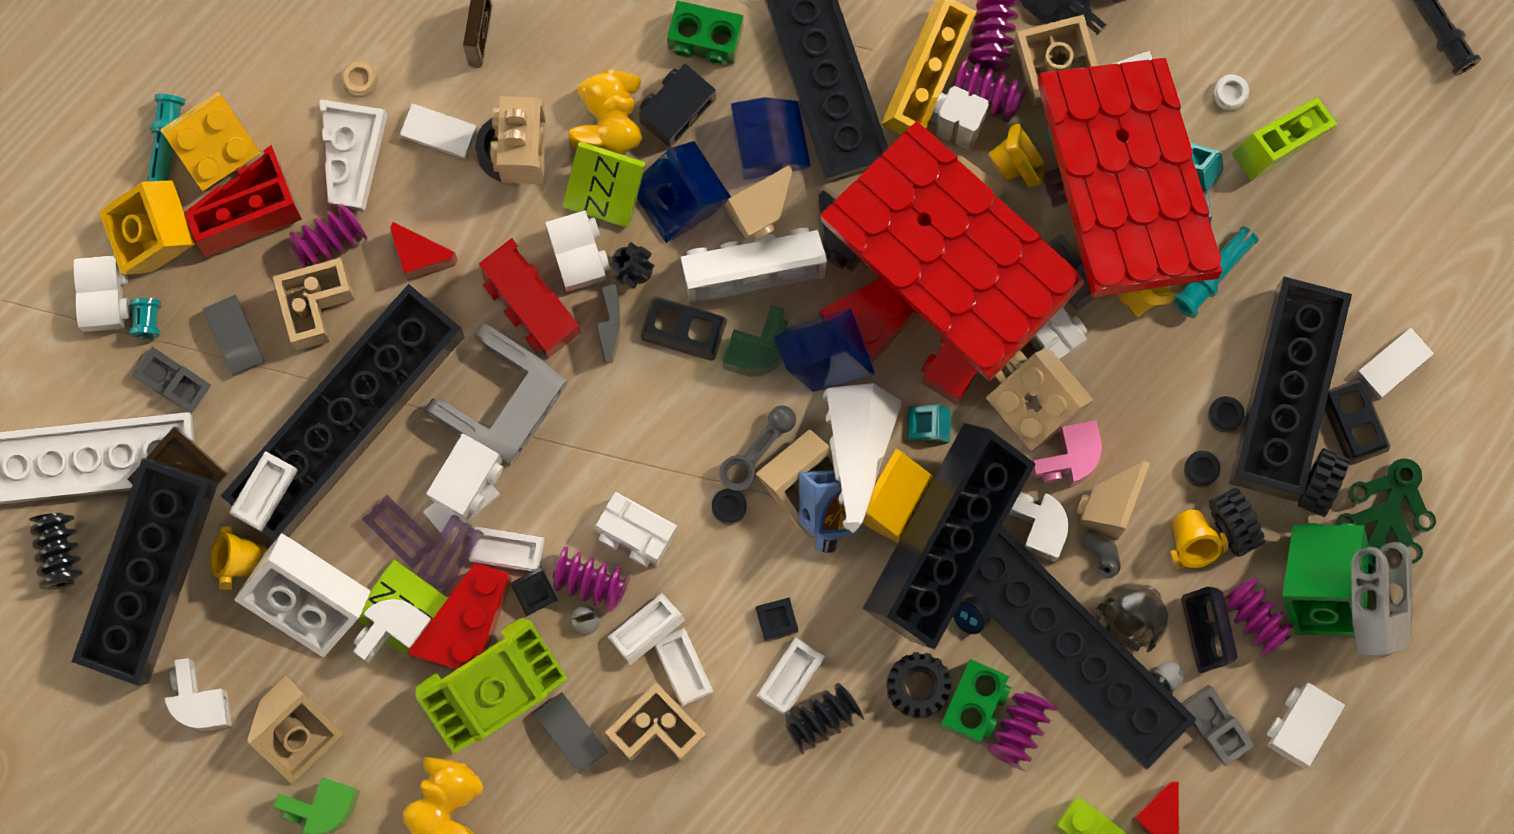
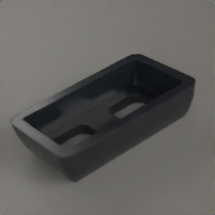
(679, 338)
(1344, 423)
(1203, 631)

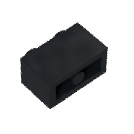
(676, 104)

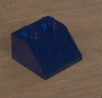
(769, 136)
(680, 191)
(825, 351)

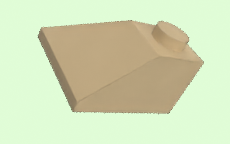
(759, 205)
(1112, 501)
(291, 730)

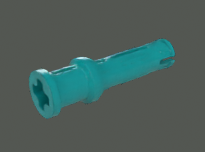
(167, 110)
(1196, 293)

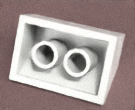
(303, 595)

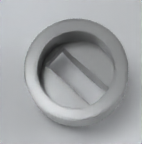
(585, 627)
(1169, 675)

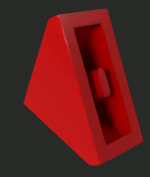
(419, 254)
(1161, 812)

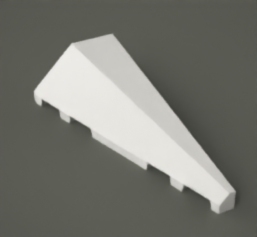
(861, 428)

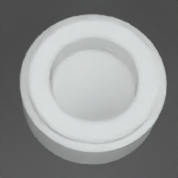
(1231, 92)

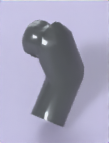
(1106, 554)

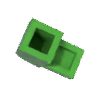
(329, 810)

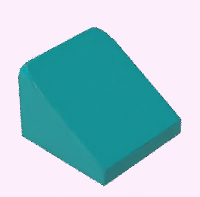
(1207, 164)
(929, 423)

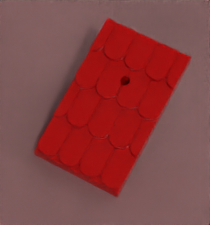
(1129, 176)
(952, 250)

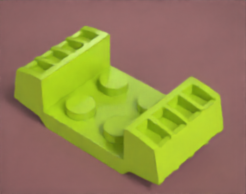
(491, 687)

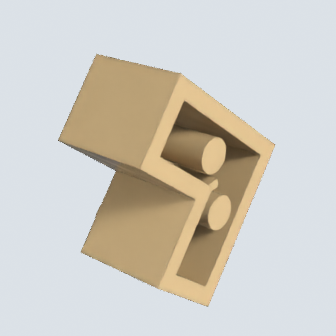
(305, 293)
(656, 716)

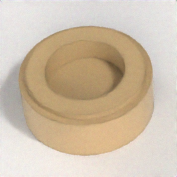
(359, 79)

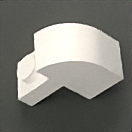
(1048, 525)
(390, 618)
(196, 709)

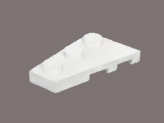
(352, 149)

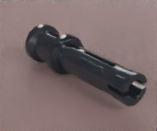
(1450, 39)

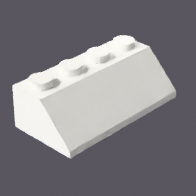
(753, 266)

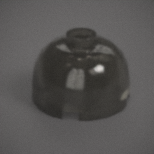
(1134, 615)

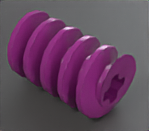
(990, 33)
(998, 95)
(326, 236)
(589, 580)
(1258, 616)
(1020, 729)

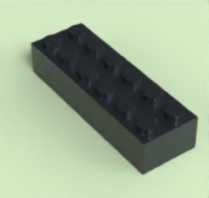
(1290, 389)
(949, 535)
(145, 571)

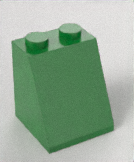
(1320, 580)

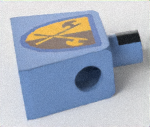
(821, 510)

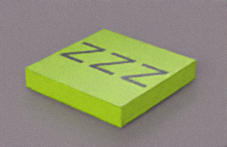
(604, 184)
(403, 585)

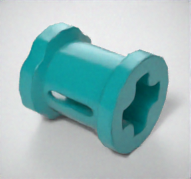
(145, 318)

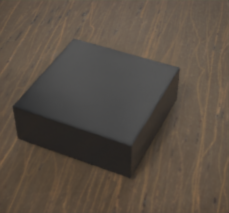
(533, 591)
(777, 619)

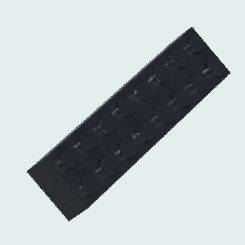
(354, 404)

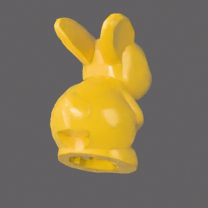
(610, 101)
(446, 790)

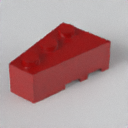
(244, 207)
(527, 300)
(878, 313)
(948, 373)
(465, 620)

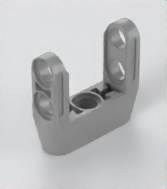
(522, 412)
(1389, 625)

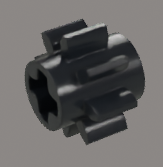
(632, 265)

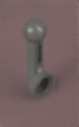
(780, 420)

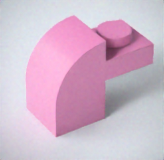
(1080, 455)

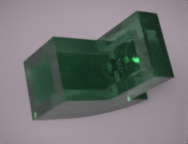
(754, 354)

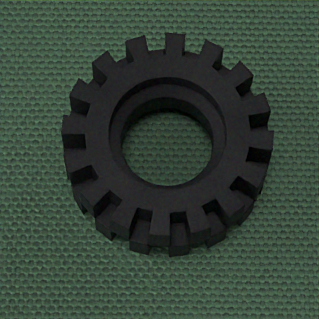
(1324, 482)
(1237, 521)
(919, 663)

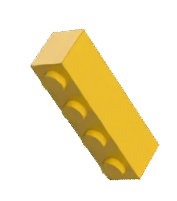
(928, 65)

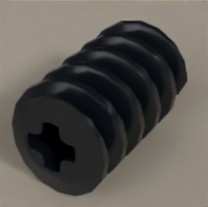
(55, 550)
(822, 717)

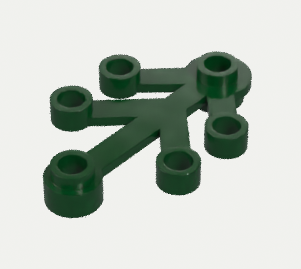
(1389, 513)

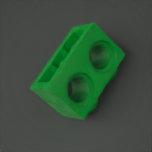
(708, 24)
(968, 698)

